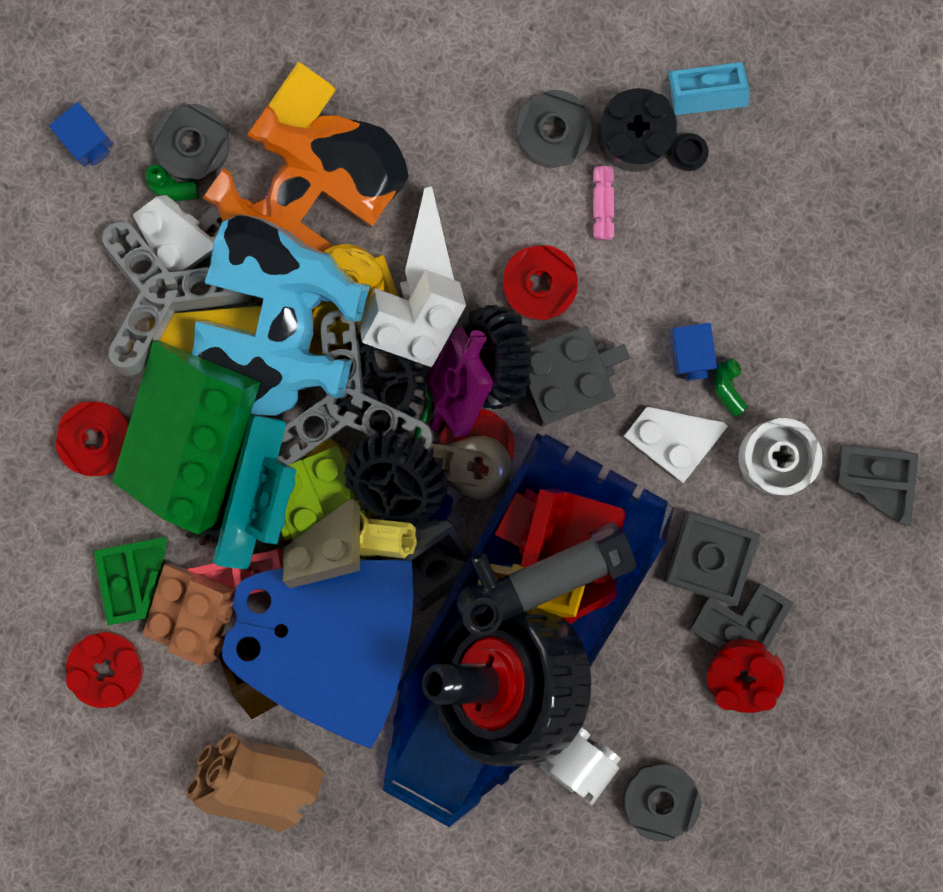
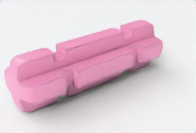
(603, 203)

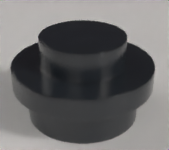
(689, 152)

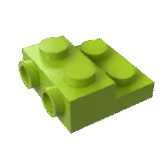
(316, 491)

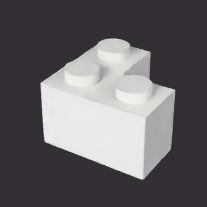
(417, 325)

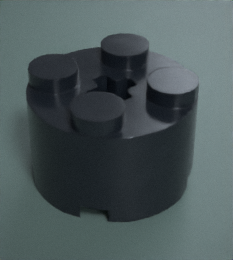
(652, 114)

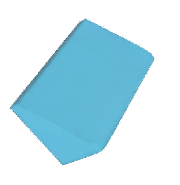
(709, 88)

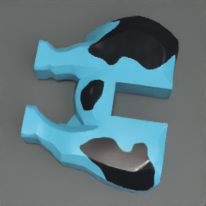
(293, 279)

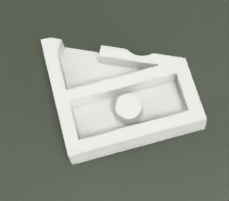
(173, 234)
(674, 439)

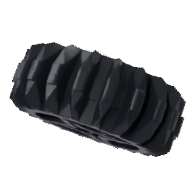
(504, 353)
(401, 377)
(396, 478)

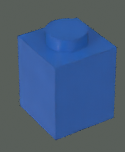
(82, 135)
(693, 351)

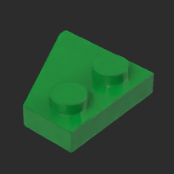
(129, 578)

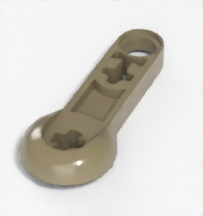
(459, 459)

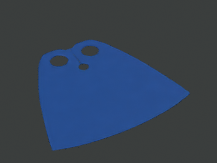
(340, 645)

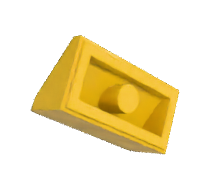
(301, 97)

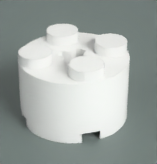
(797, 443)
(583, 767)

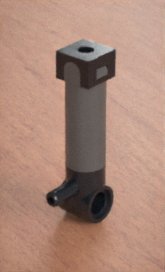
(543, 581)

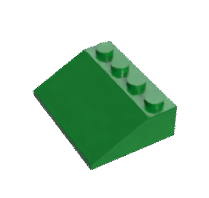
(184, 436)

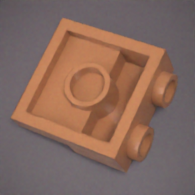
(189, 614)

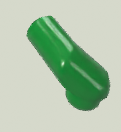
(163, 184)
(724, 386)

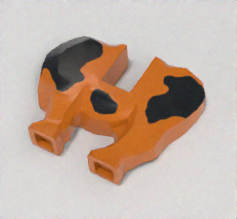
(337, 156)

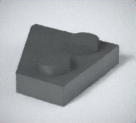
(880, 479)

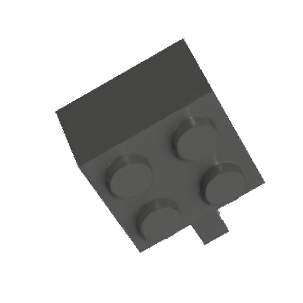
(571, 374)

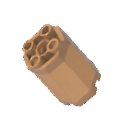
(255, 782)

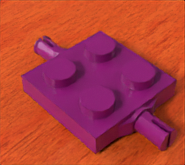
(459, 382)

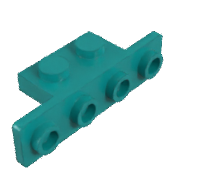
(256, 496)

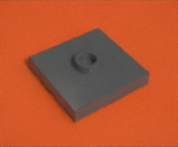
(711, 558)

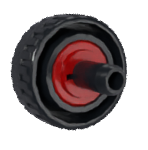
(511, 691)

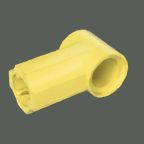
(386, 538)

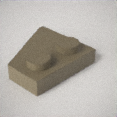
(325, 549)

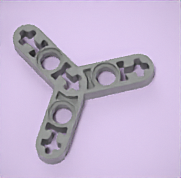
(147, 302)
(329, 410)

